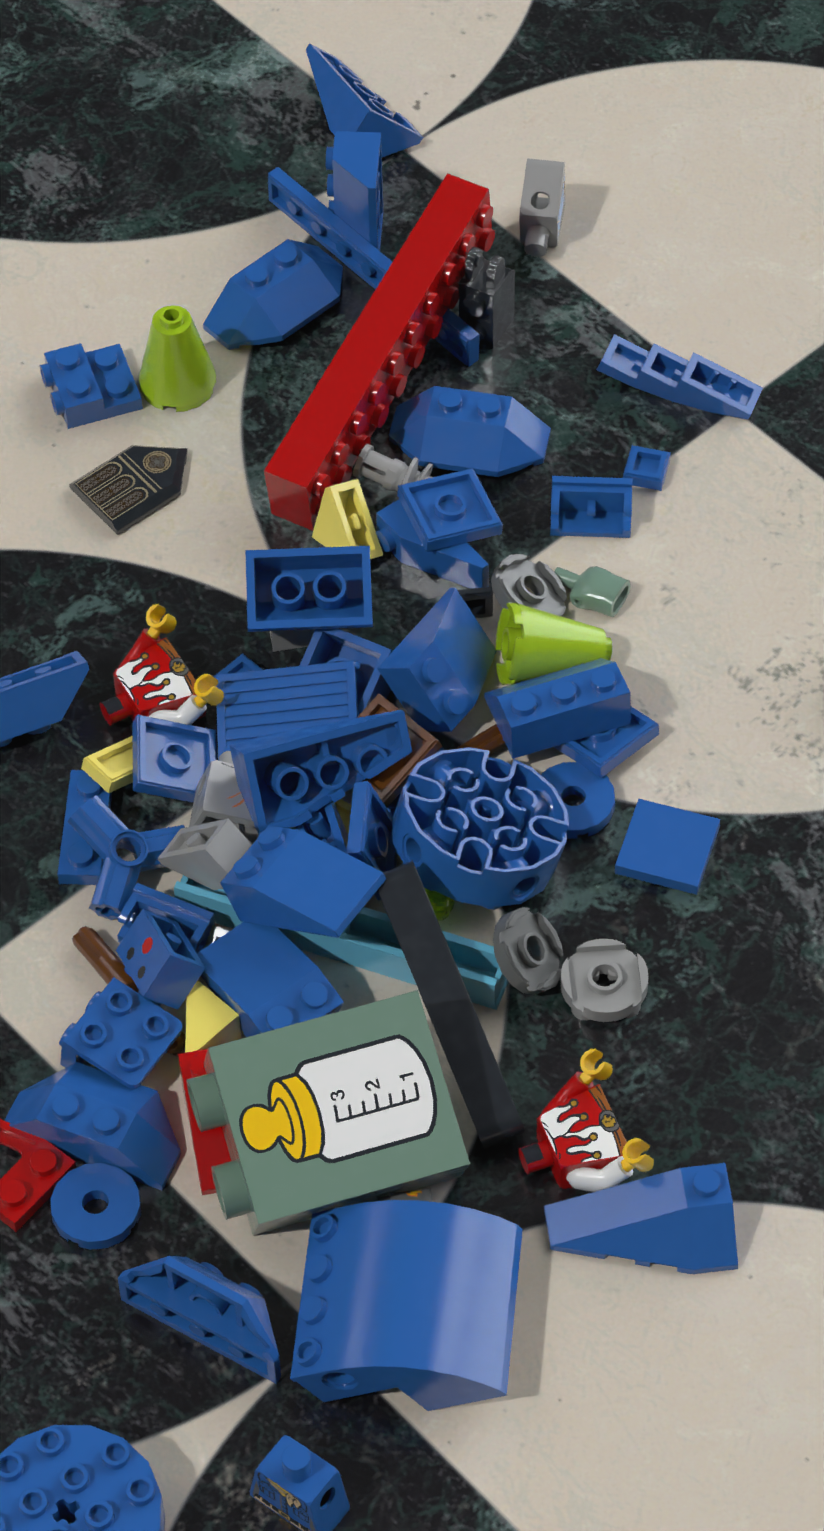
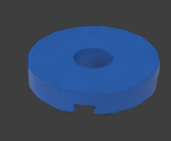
(597, 793)
(91, 1183)

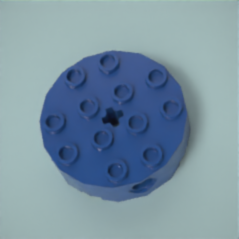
(480, 827)
(79, 1479)

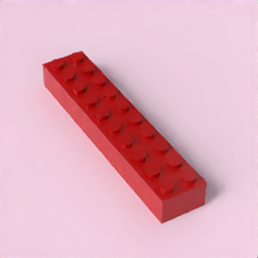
(379, 352)

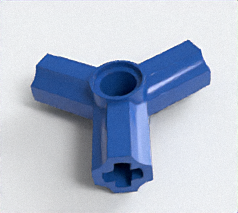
(105, 835)

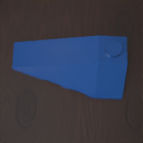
(355, 107)
(304, 769)
(662, 1219)

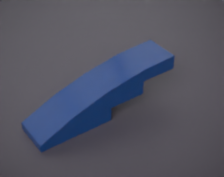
(671, 377)

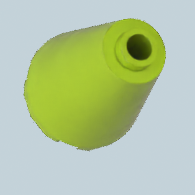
(175, 362)
(544, 643)

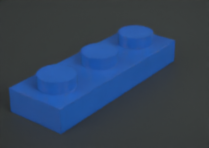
(78, 860)

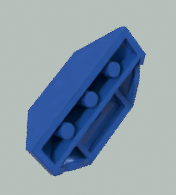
(275, 296)
(469, 431)
(39, 695)
(100, 1122)
(207, 1309)

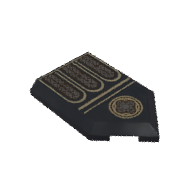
(132, 484)

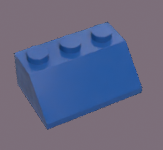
(357, 182)
(308, 588)
(561, 706)

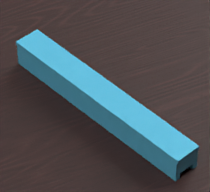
(370, 945)

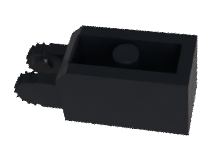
(487, 296)

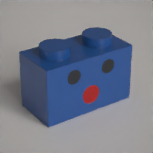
(160, 959)

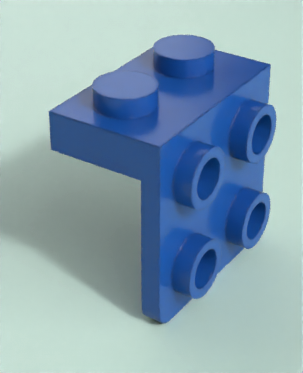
(120, 1034)

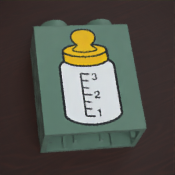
(329, 1113)

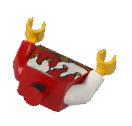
(156, 680)
(582, 1136)

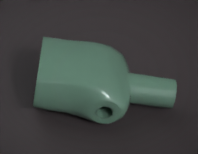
(596, 589)

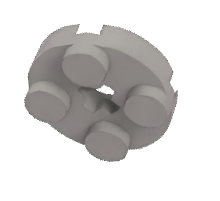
(598, 1002)

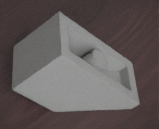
(205, 852)

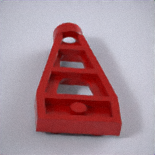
(32, 1177)

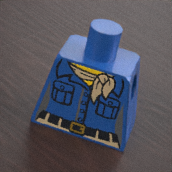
(295, 1482)

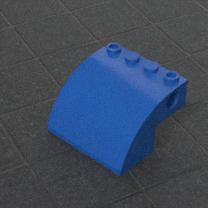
(408, 1303)

